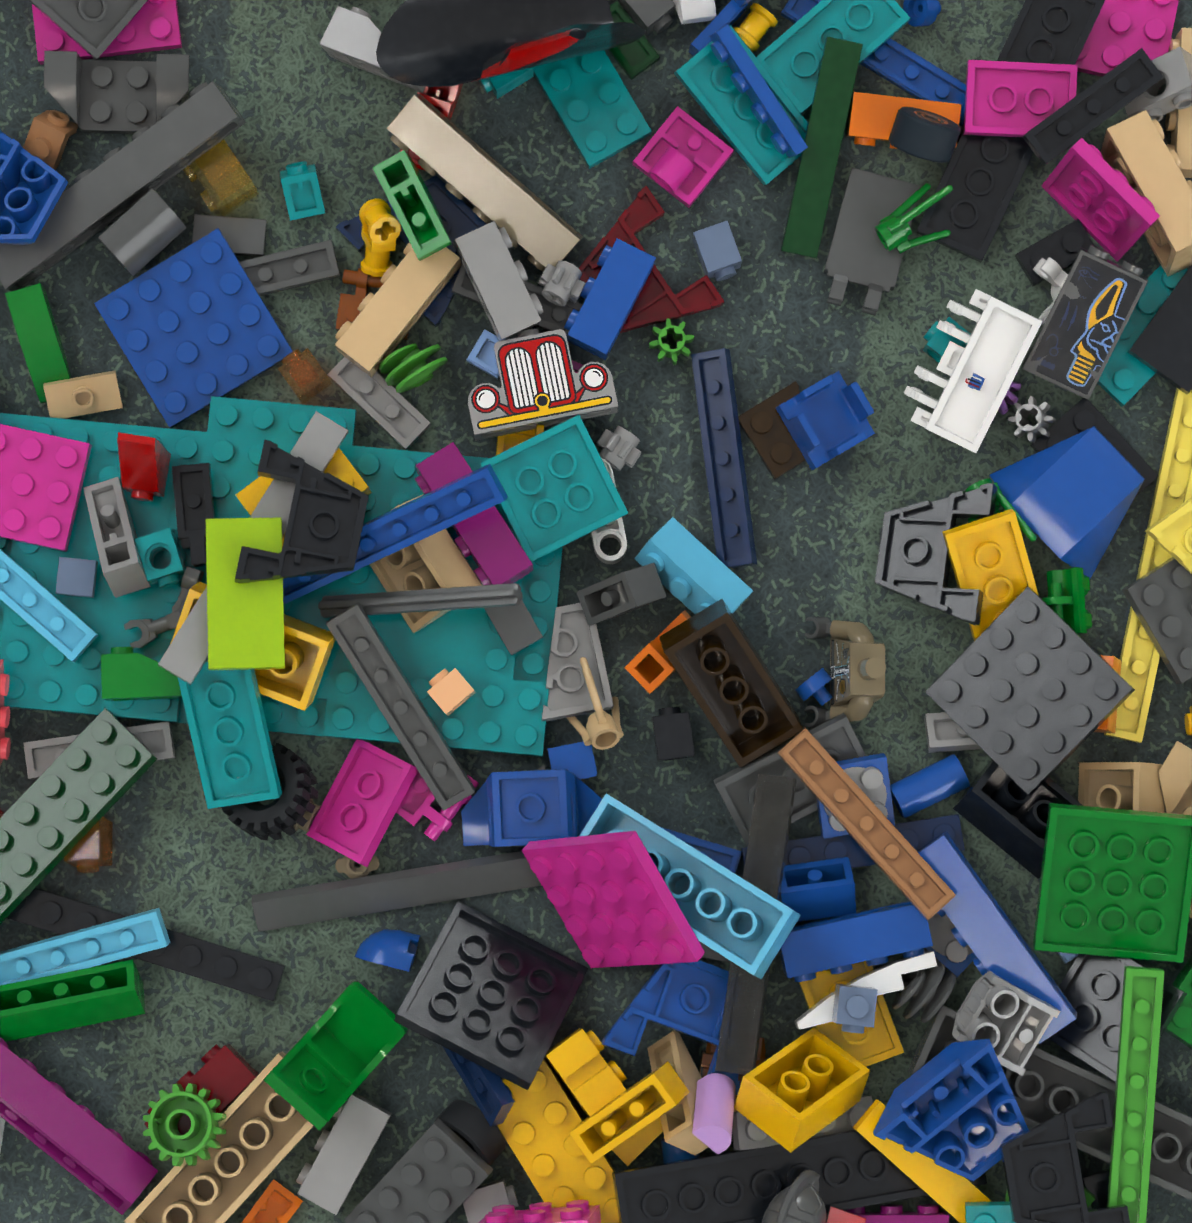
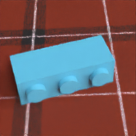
(692, 570)

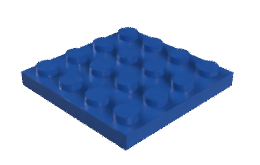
(194, 328)

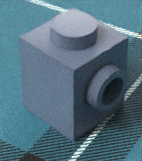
(854, 1007)

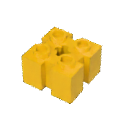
(585, 1070)

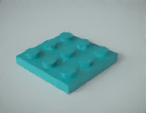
(556, 488)

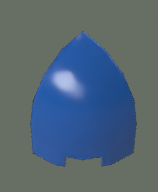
(390, 949)

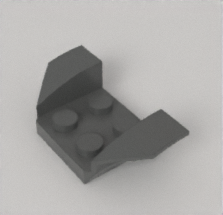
(115, 93)

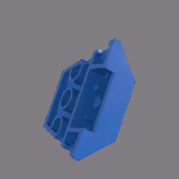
(26, 193)
(1073, 495)
(955, 1110)

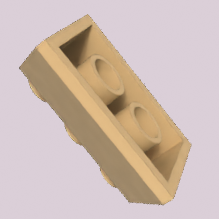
(425, 565)
(1121, 786)

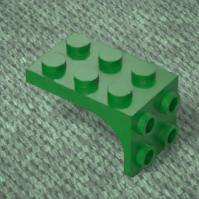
(336, 1055)

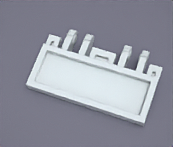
(992, 352)

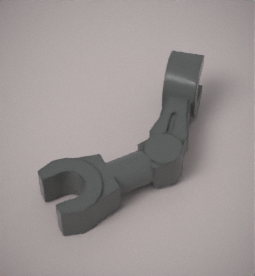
(150, 627)

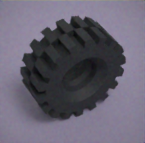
(283, 811)

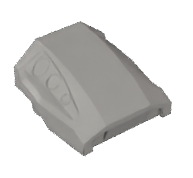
(1006, 1017)

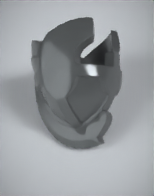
(798, 1202)

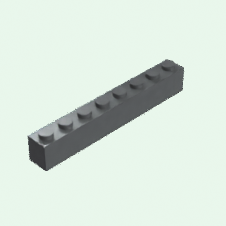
(123, 180)

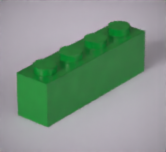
(70, 1000)

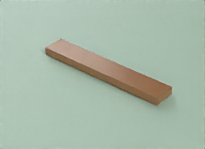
(866, 824)

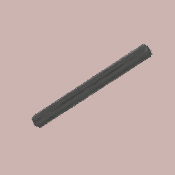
(425, 600)

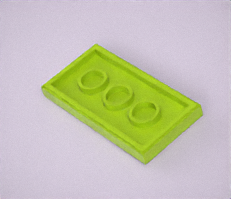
(243, 617)

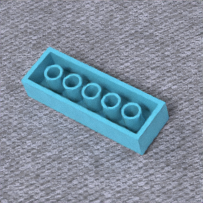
(716, 902)

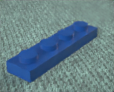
(749, 80)

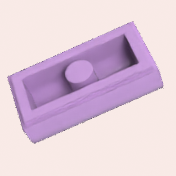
(714, 1111)

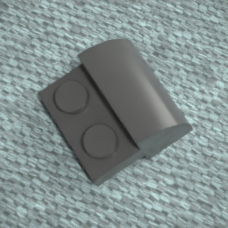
(142, 232)

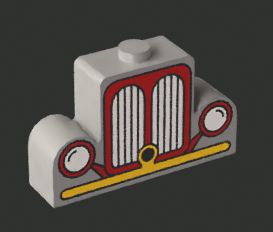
(539, 387)

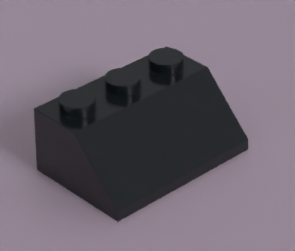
(1010, 815)

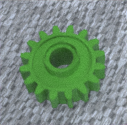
(203, 1130)

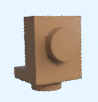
(49, 136)

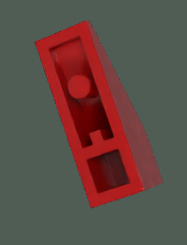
(143, 466)

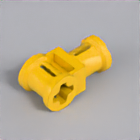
(379, 234)

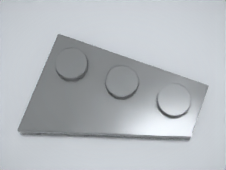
(565, 680)

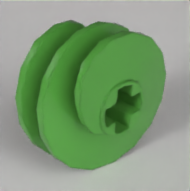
(408, 367)

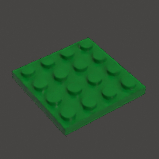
(1115, 883)

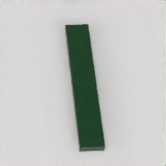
(824, 142)

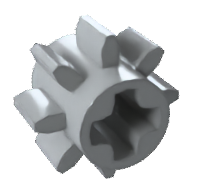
(561, 283)
(1023, 423)
(619, 448)

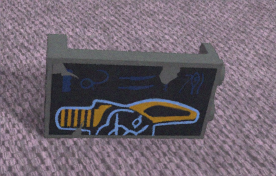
(1086, 321)

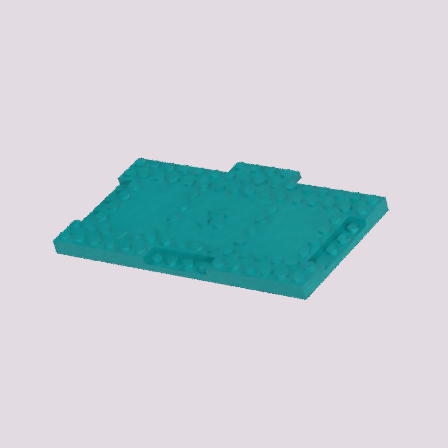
(508, 688)

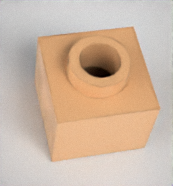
(450, 690)

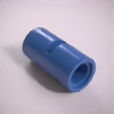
(929, 786)

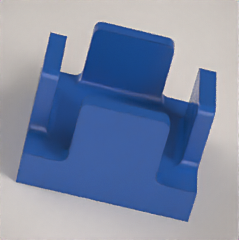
(827, 419)

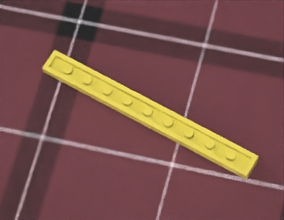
(1172, 489)

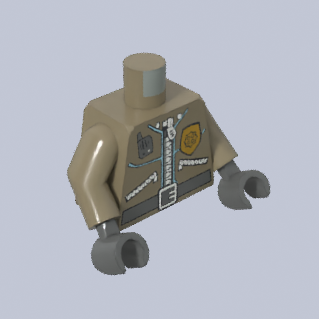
(855, 670)

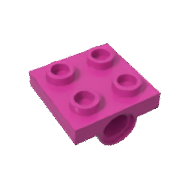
(683, 157)

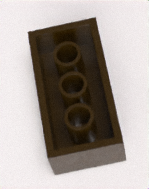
(731, 683)

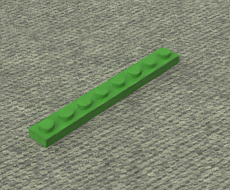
(1135, 1090)

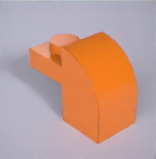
(651, 664)

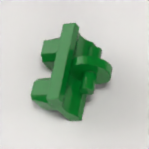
(1067, 597)

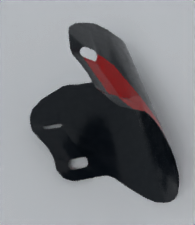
(479, 39)

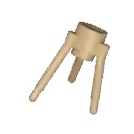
(601, 729)

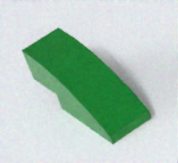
(38, 336)

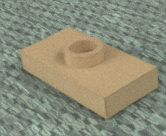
(83, 395)

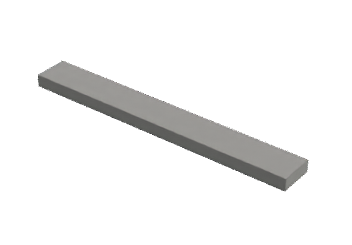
(317, 447)

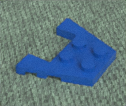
(678, 997)

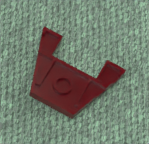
(656, 298)

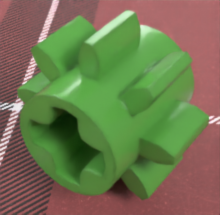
(678, 334)

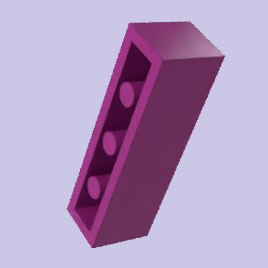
(482, 535)

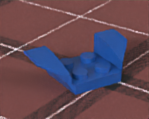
(527, 808)

